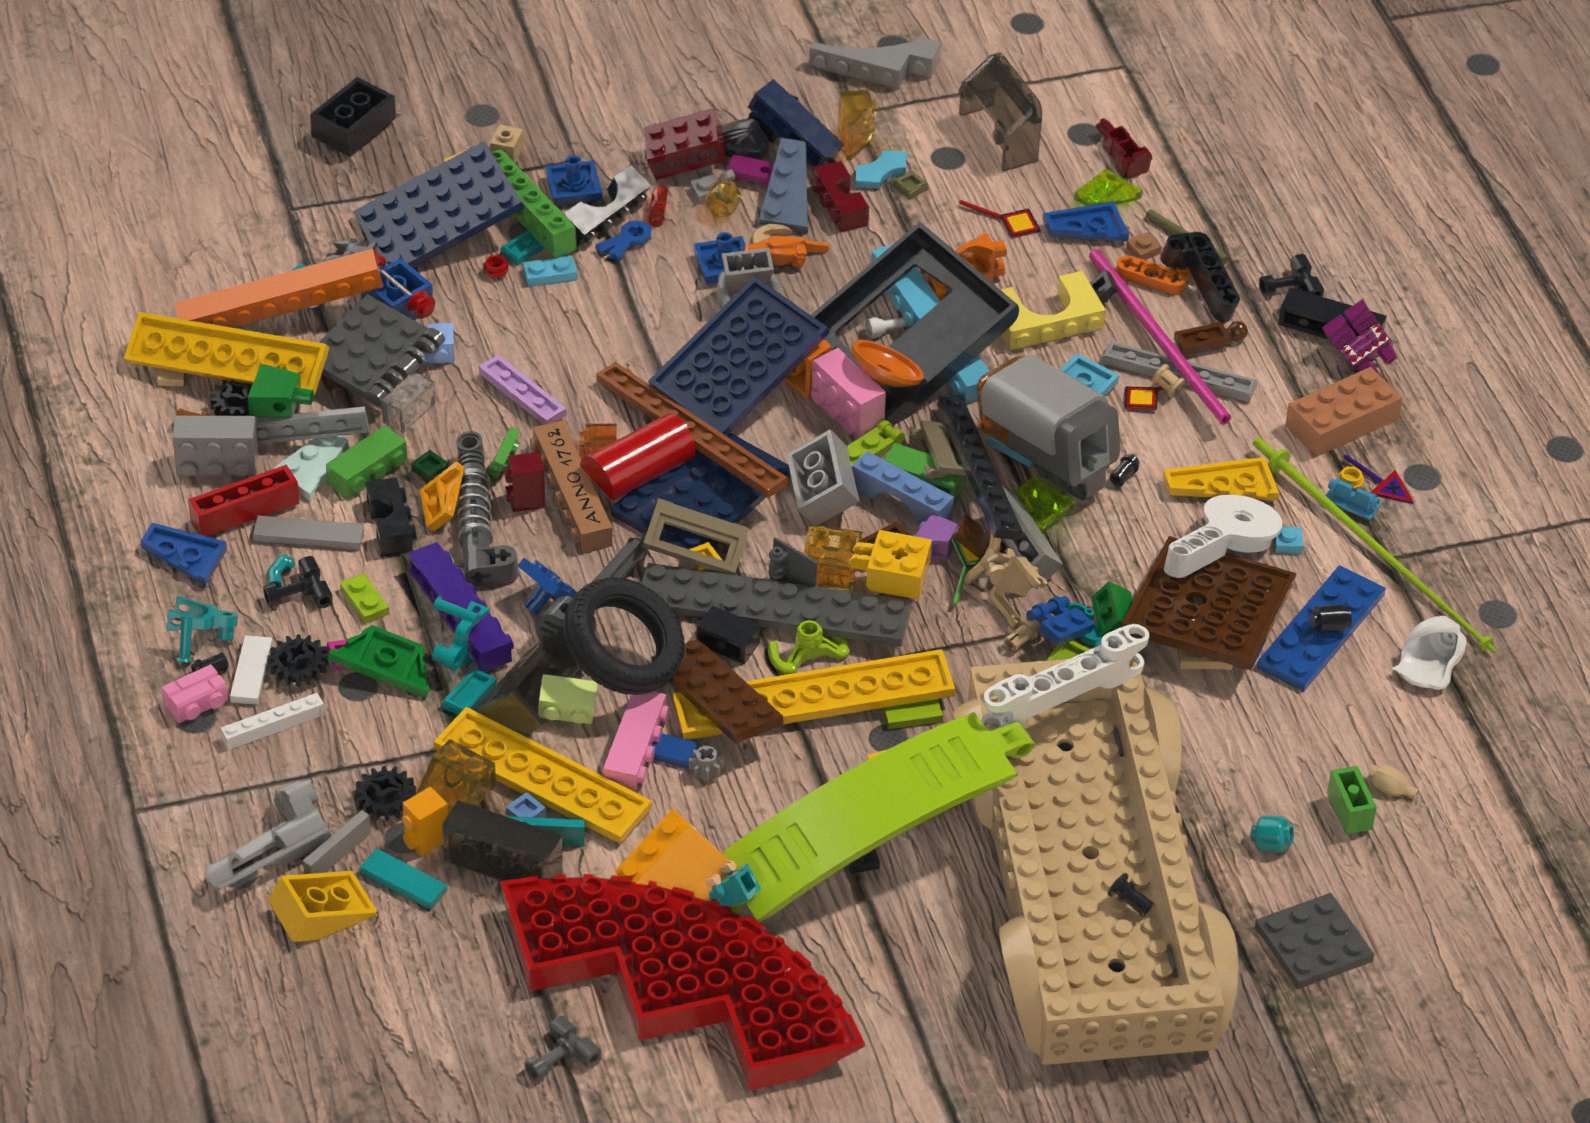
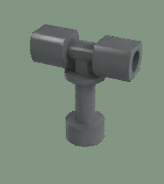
(567, 1046)

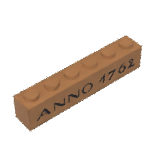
(572, 487)

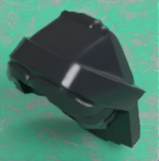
(745, 139)

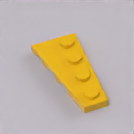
(1237, 477)

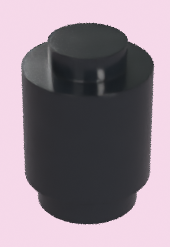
(1330, 618)

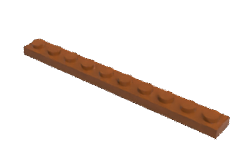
(706, 438)

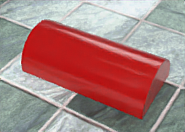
(640, 456)

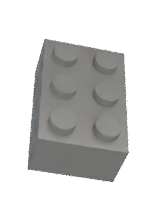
(215, 445)
(822, 478)

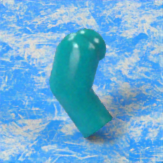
(281, 563)

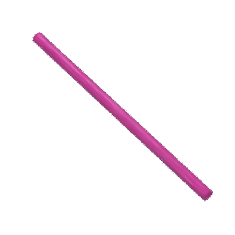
(1162, 340)

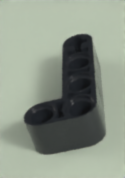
(1207, 270)

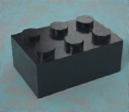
(353, 116)

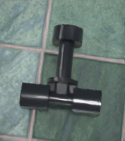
(1300, 278)
(308, 583)

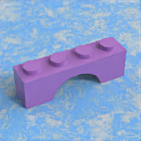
(940, 532)

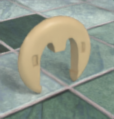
(770, 229)

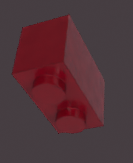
(525, 481)

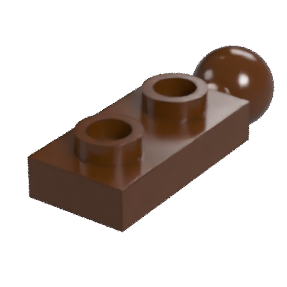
(1209, 337)

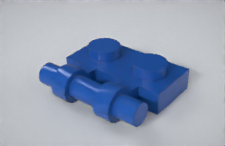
(1065, 624)

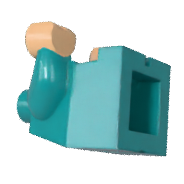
(736, 887)

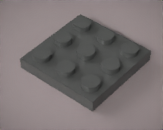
(1314, 940)

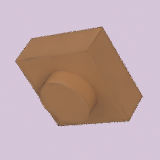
(1144, 246)

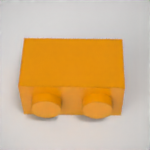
(423, 821)

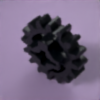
(230, 399)
(298, 660)
(384, 792)

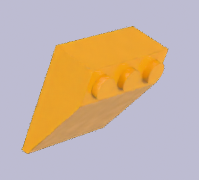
(674, 857)

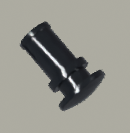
(1127, 892)

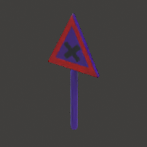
(1390, 487)

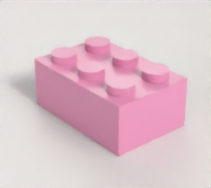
(847, 393)

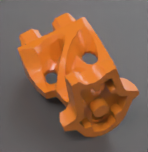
(981, 255)

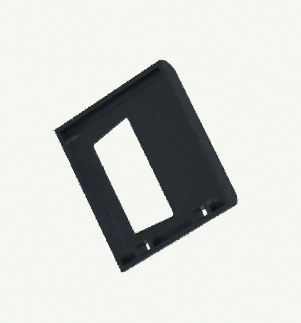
(946, 335)

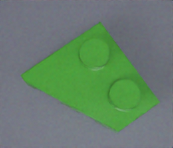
(508, 447)

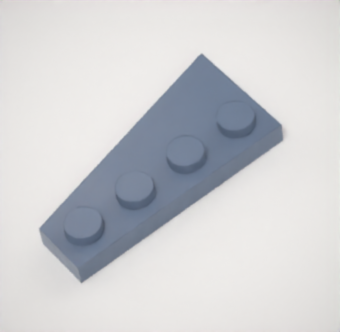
(787, 189)

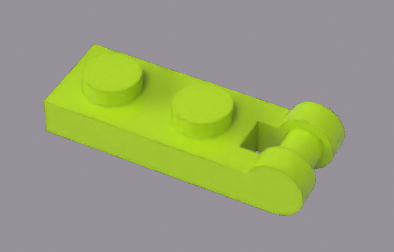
(874, 441)

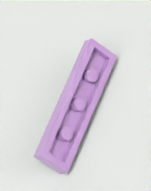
(522, 390)

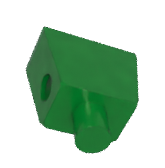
(277, 393)

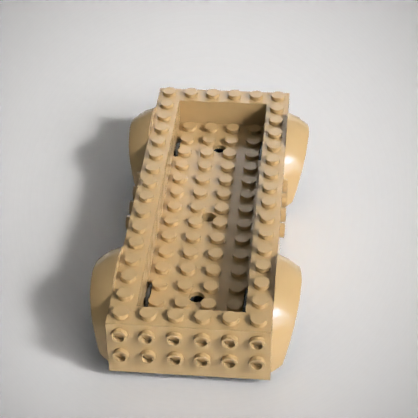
(1078, 816)

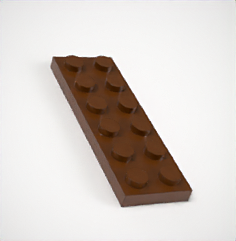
(723, 694)

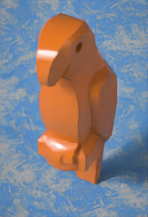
(789, 250)

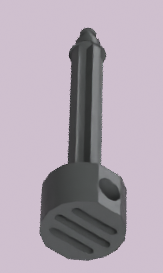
(553, 617)

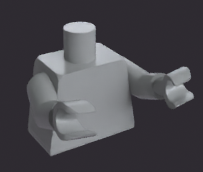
(741, 268)

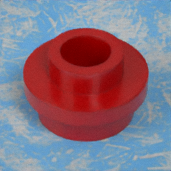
(495, 266)

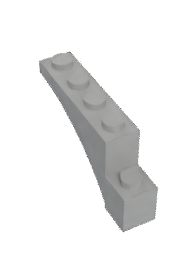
(879, 65)

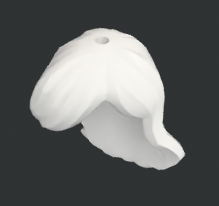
(1431, 653)

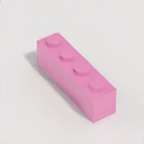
(634, 739)

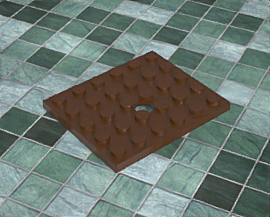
(1237, 610)

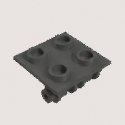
(791, 565)

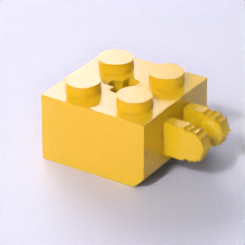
(894, 563)

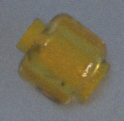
(723, 198)

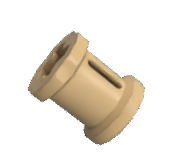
(1168, 380)

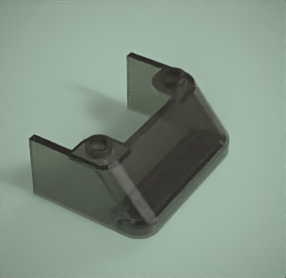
(1011, 106)
(516, 696)

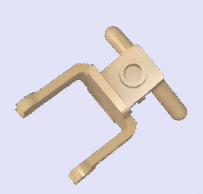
(1007, 575)

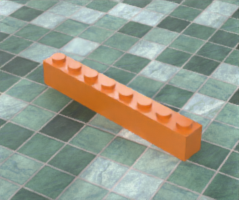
(285, 292)

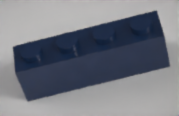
(793, 121)

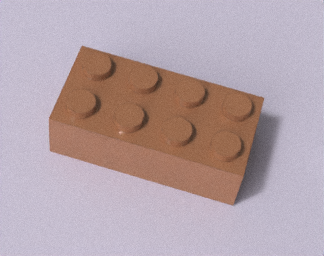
(1343, 411)

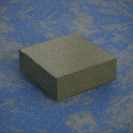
(910, 185)

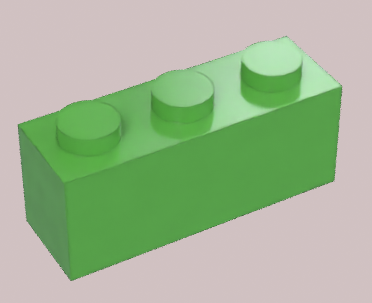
(366, 461)
(914, 462)

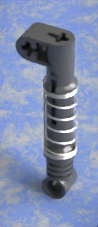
(475, 533)

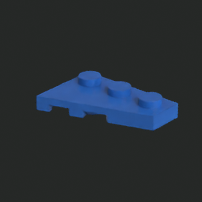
(1087, 222)
(185, 550)

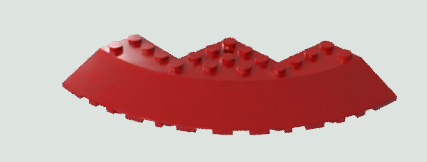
(683, 969)

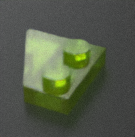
(1107, 188)
(1044, 503)

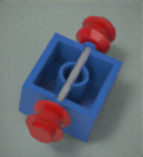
(403, 289)

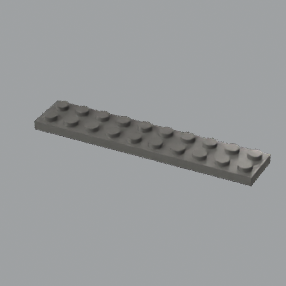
(782, 603)

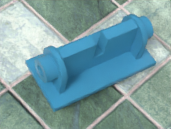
(1359, 502)

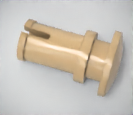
(1026, 631)

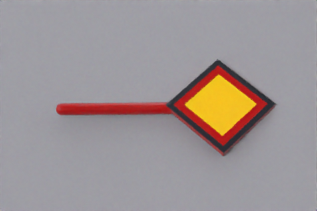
(1017, 223)
(1141, 397)

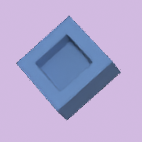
(526, 807)

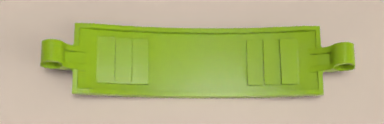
(874, 806)

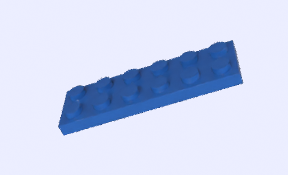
(1301, 652)

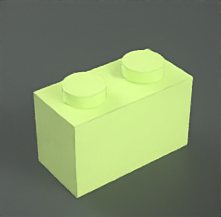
(567, 699)

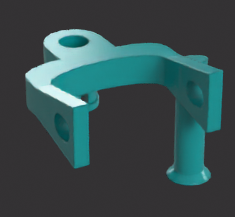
(209, 618)
(458, 654)

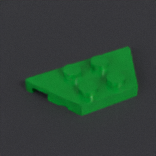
(386, 659)

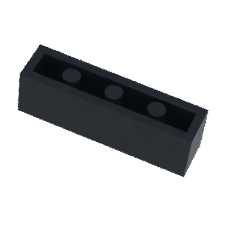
(1312, 312)

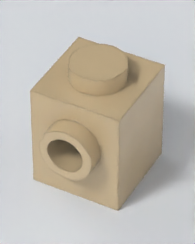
(509, 140)

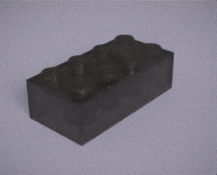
(499, 844)

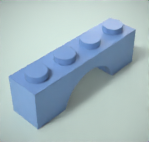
(878, 476)

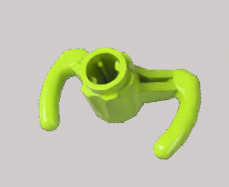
(808, 646)

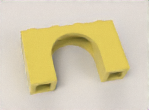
(1081, 314)

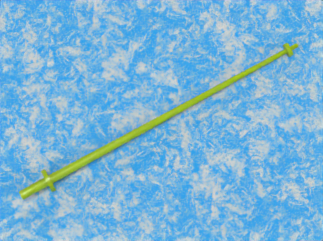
(1279, 461)

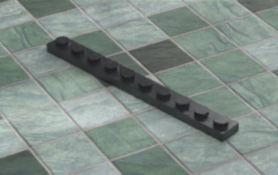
(979, 468)

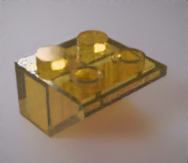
(832, 551)

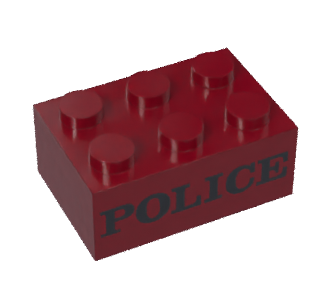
(684, 144)

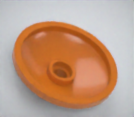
(886, 364)

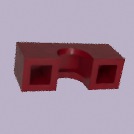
(833, 187)

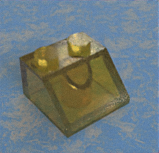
(855, 121)
(459, 775)

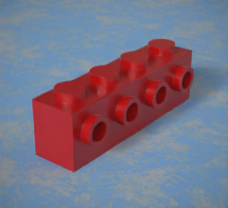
(243, 501)

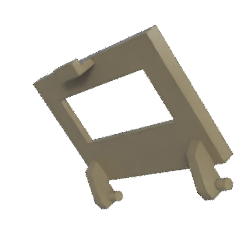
(940, 449)
(700, 524)

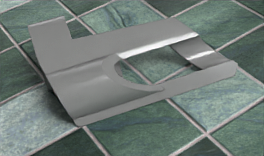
(297, 836)

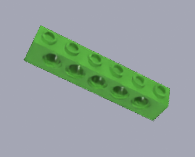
(539, 213)

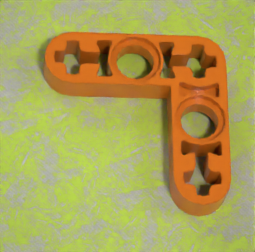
(1162, 282)

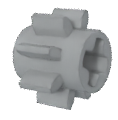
(706, 763)

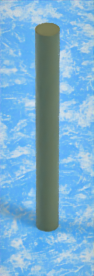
(1175, 229)

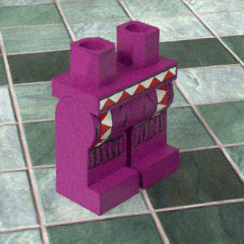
(1368, 345)

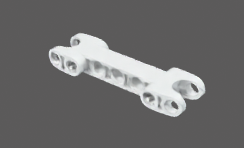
(1101, 666)

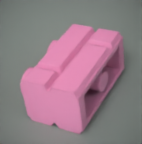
(194, 694)

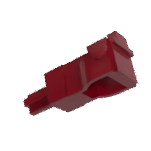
(1120, 146)

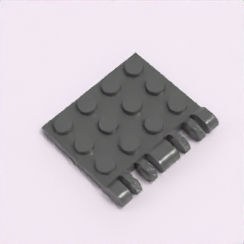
(376, 346)

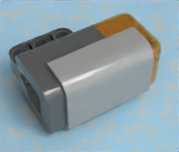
(1051, 422)

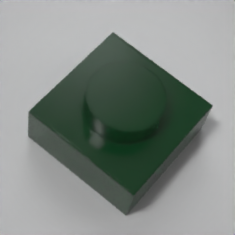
(429, 465)

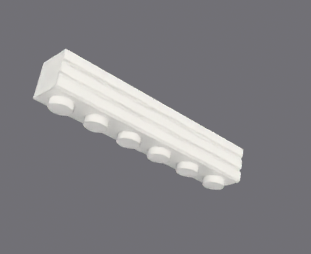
(272, 721)

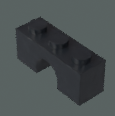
(393, 530)

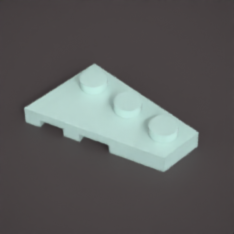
(310, 462)

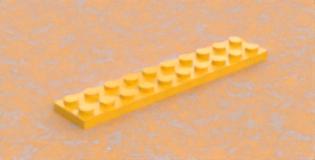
(838, 690)

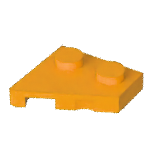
(441, 496)

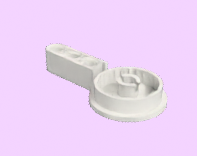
(1230, 523)

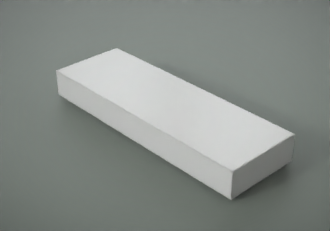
(251, 670)

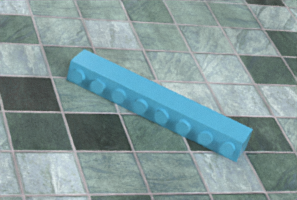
(914, 300)

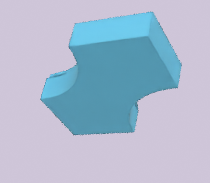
(886, 166)

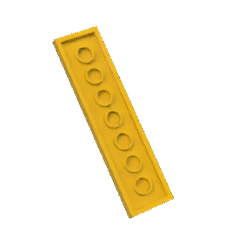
(221, 350)
(549, 776)

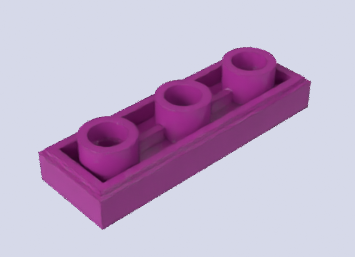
(751, 169)

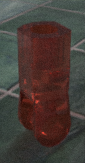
(658, 205)

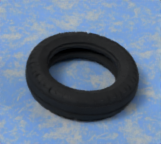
(598, 662)

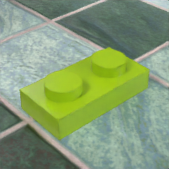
(364, 598)

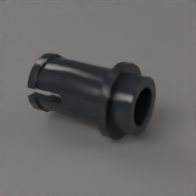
(1128, 465)
(218, 661)

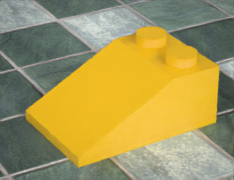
(319, 904)

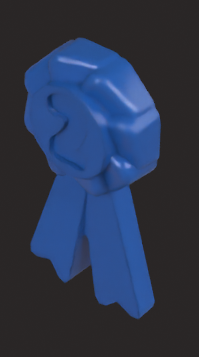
(631, 234)

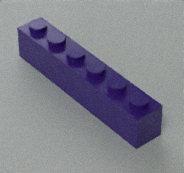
(439, 577)

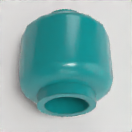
(1272, 834)

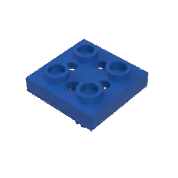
(573, 181)
(710, 254)
(548, 585)

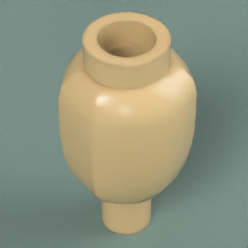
(1391, 781)

